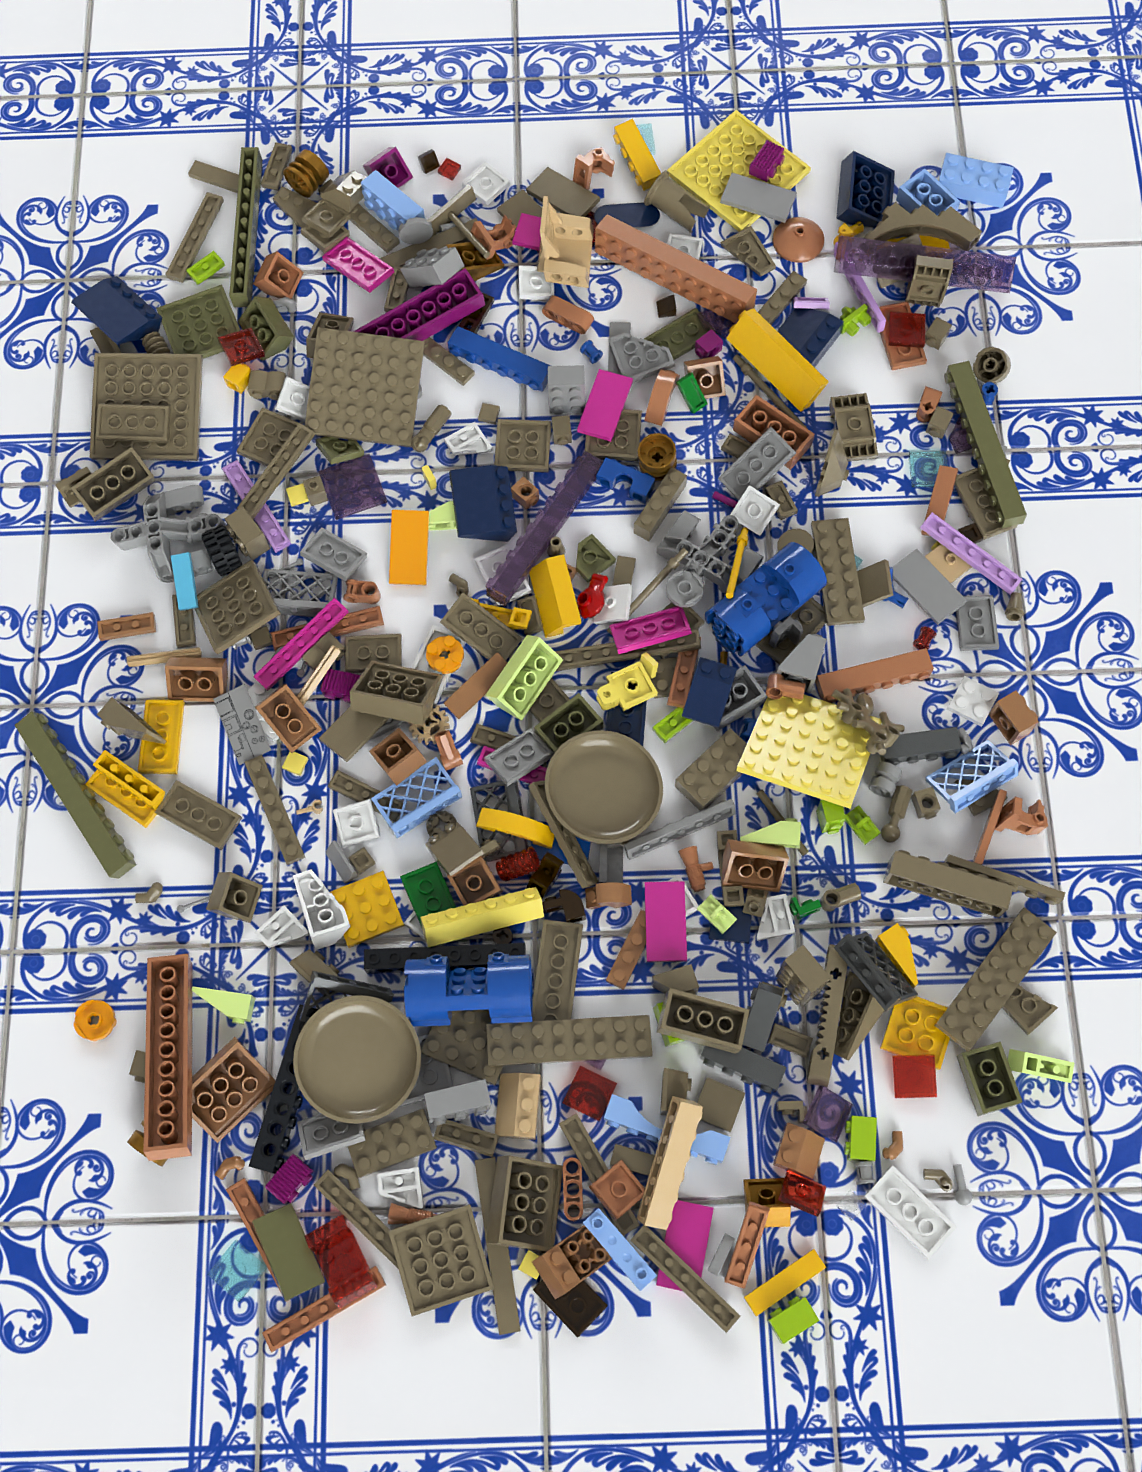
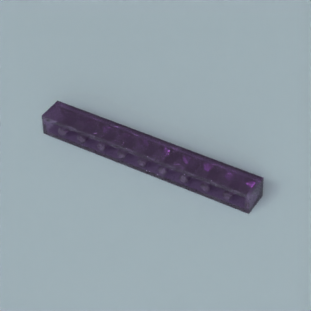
(546, 526)

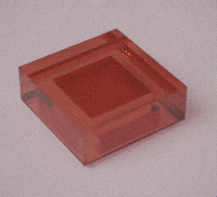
(449, 169)

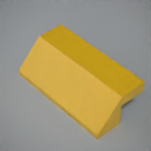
(554, 595)
(125, 789)

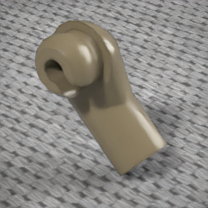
(462, 585)
(151, 895)
(349, 1173)
(940, 1177)

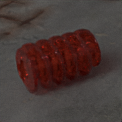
(518, 864)

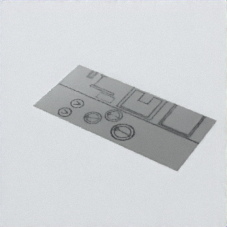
(242, 724)

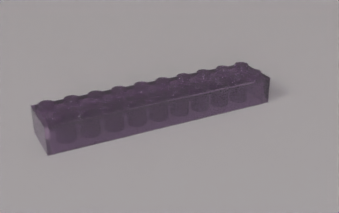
(897, 262)

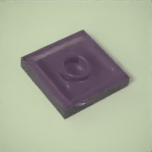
(828, 1113)

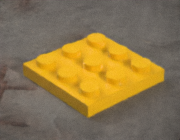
(368, 908)
(913, 1030)

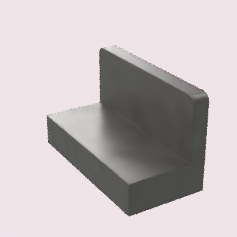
(610, 864)

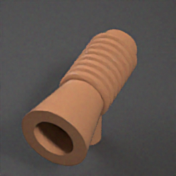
(693, 868)
(403, 1215)

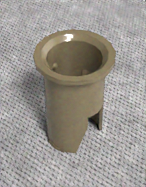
(675, 201)

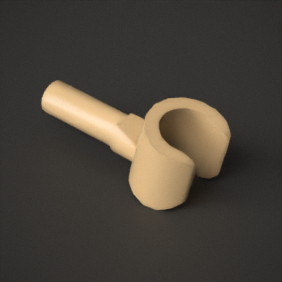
(311, 808)

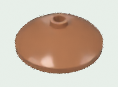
(798, 246)

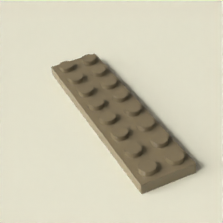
(995, 979)
(569, 1040)

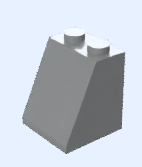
(804, 661)

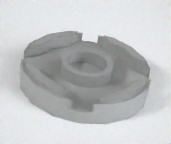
(415, 231)
(684, 588)

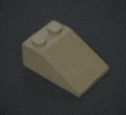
(328, 321)
(127, 722)
(453, 848)

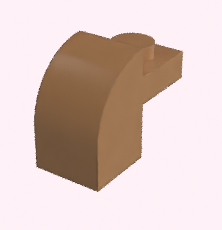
(608, 894)

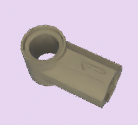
(841, 896)

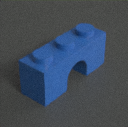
(613, 472)

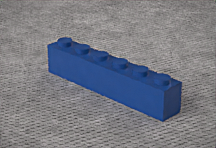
(499, 358)

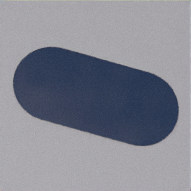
(630, 213)

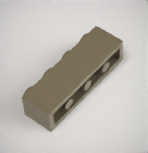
(660, 504)

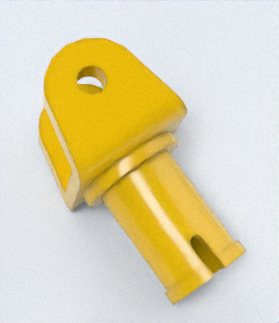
(851, 231)

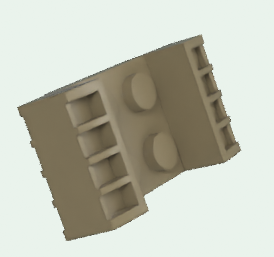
(929, 281)
(855, 426)

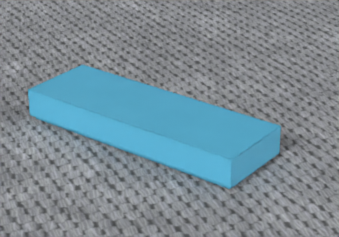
(184, 581)

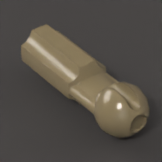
(431, 428)
(897, 811)

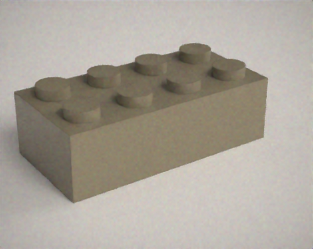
(113, 484)
(712, 771)
(802, 976)
(703, 1020)

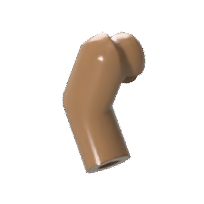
(896, 1146)
(228, 1164)

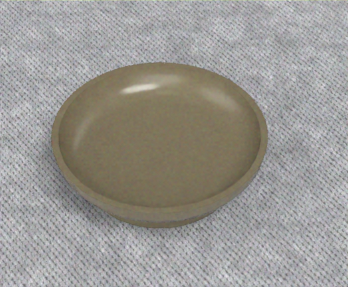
(603, 787)
(357, 1059)

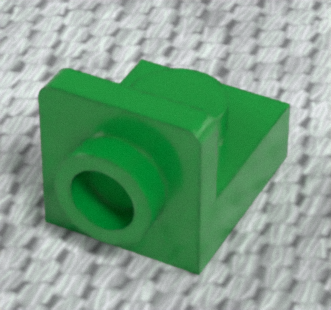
(807, 908)

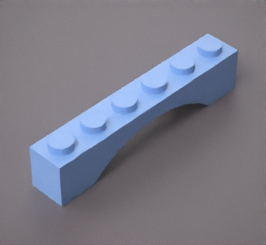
(624, 1114)

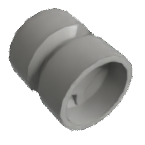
(885, 779)

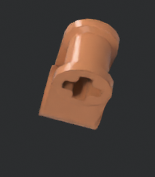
(928, 404)
(358, 591)

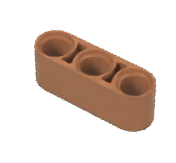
(568, 314)
(575, 1178)

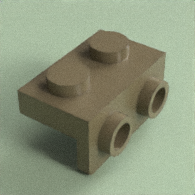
(65, 485)

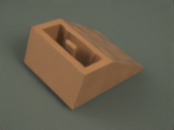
(571, 1261)

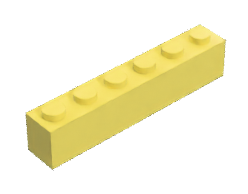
(482, 916)

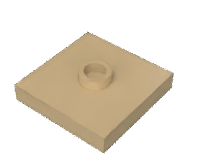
(947, 563)

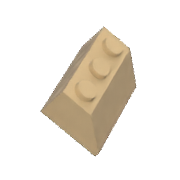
(518, 1105)

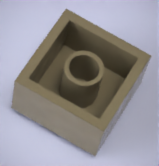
(246, 534)

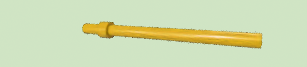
(741, 542)

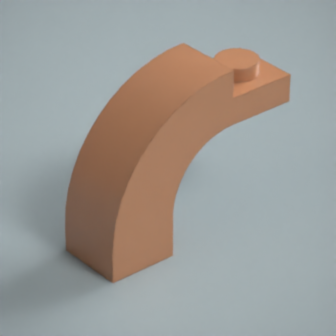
(661, 396)

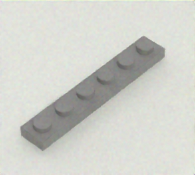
(679, 829)

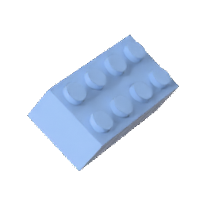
(976, 179)
(389, 201)

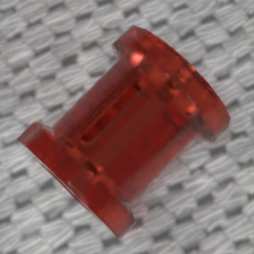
(924, 638)

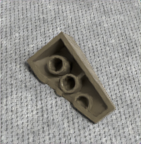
(834, 467)
(857, 1016)

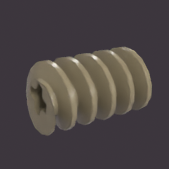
(155, 344)

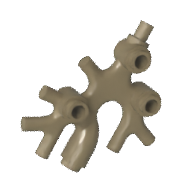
(881, 735)

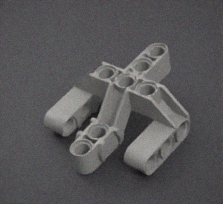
(155, 517)
(709, 550)

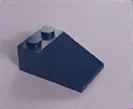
(709, 692)

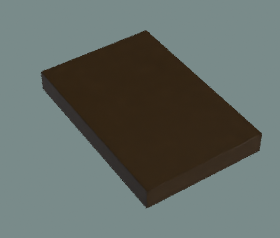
(575, 1308)

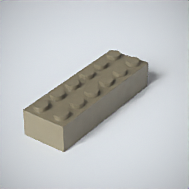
(948, 883)

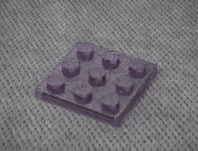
(352, 486)

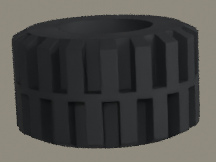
(221, 550)

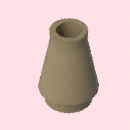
(555, 547)
(1015, 607)

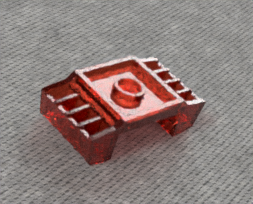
(341, 1261)

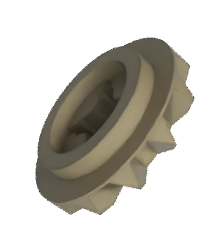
(433, 821)

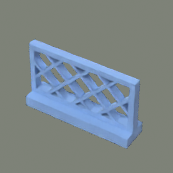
(982, 783)
(421, 812)

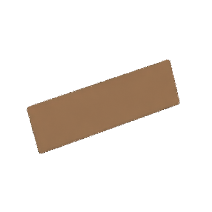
(475, 686)

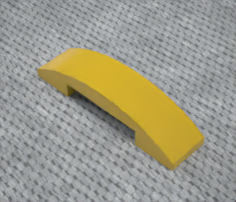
(514, 619)
(516, 825)

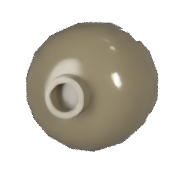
(992, 365)

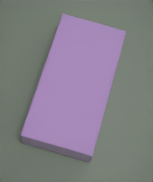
(811, 302)

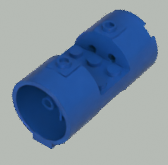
(766, 598)
(436, 991)

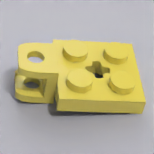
(617, 692)

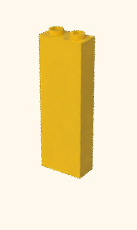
(776, 359)

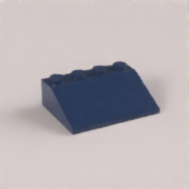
(864, 190)
(118, 311)
(811, 332)
(483, 503)

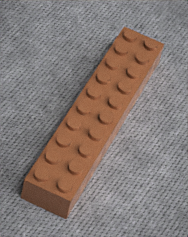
(673, 269)
(168, 1058)

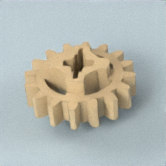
(435, 726)

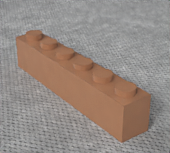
(875, 675)

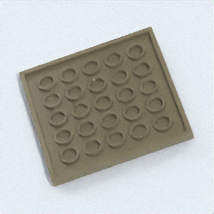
(150, 380)
(364, 387)

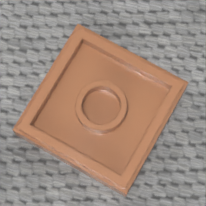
(618, 1189)

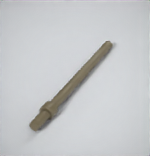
(747, 369)
(672, 564)

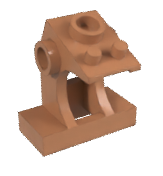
(593, 162)
(502, 233)
(1016, 819)

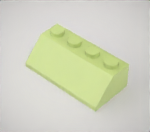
(524, 677)

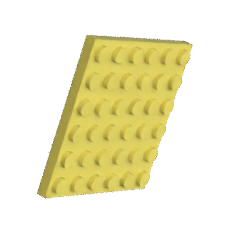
(730, 150)
(807, 749)

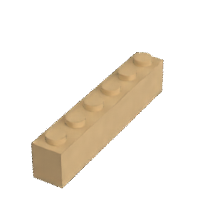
(669, 1163)

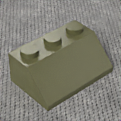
(267, 326)

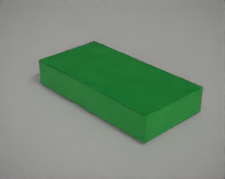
(691, 393)

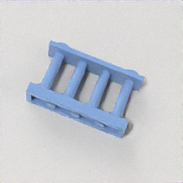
(619, 1249)

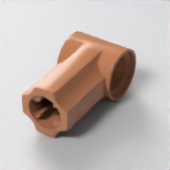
(779, 687)
(449, 754)

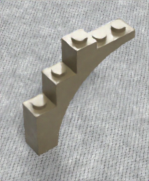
(947, 226)

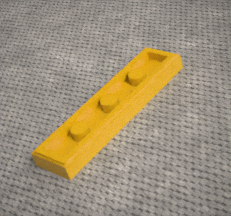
(784, 1282)

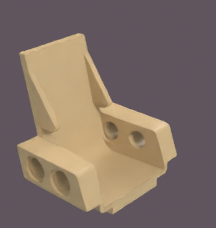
(565, 247)

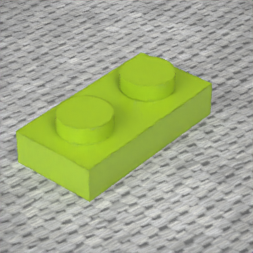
(205, 267)
(671, 725)

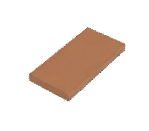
(899, 356)

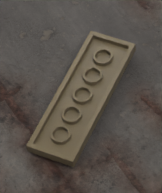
(836, 556)
(557, 970)

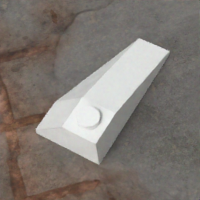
(322, 912)

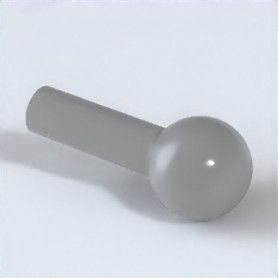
(444, 227)
(963, 1195)

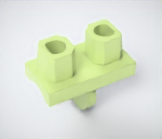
(716, 914)

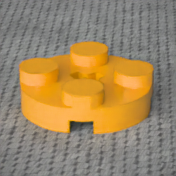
(447, 644)
(105, 1023)

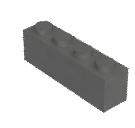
(923, 745)
(747, 1065)

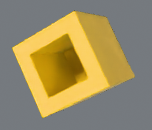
(237, 377)

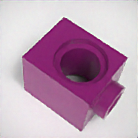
(708, 345)

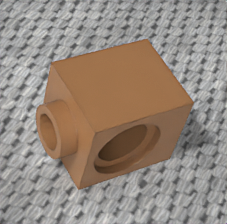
(524, 486)

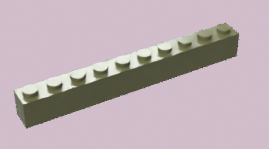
(246, 227)
(985, 445)
(75, 795)

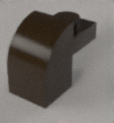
(546, 874)
(569, 903)

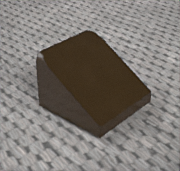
(666, 307)

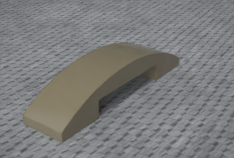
(731, 894)

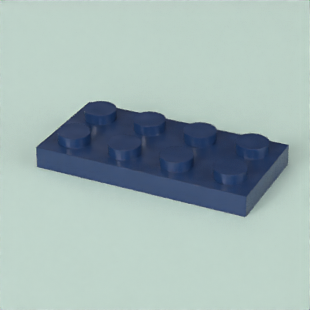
(628, 722)

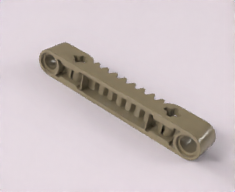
(819, 1069)

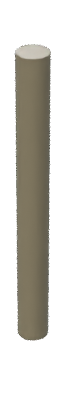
(469, 235)
(777, 815)

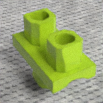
(852, 317)
(862, 825)

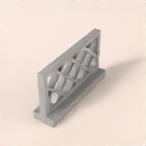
(300, 607)

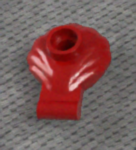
(592, 598)

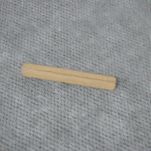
(162, 657)
(318, 674)

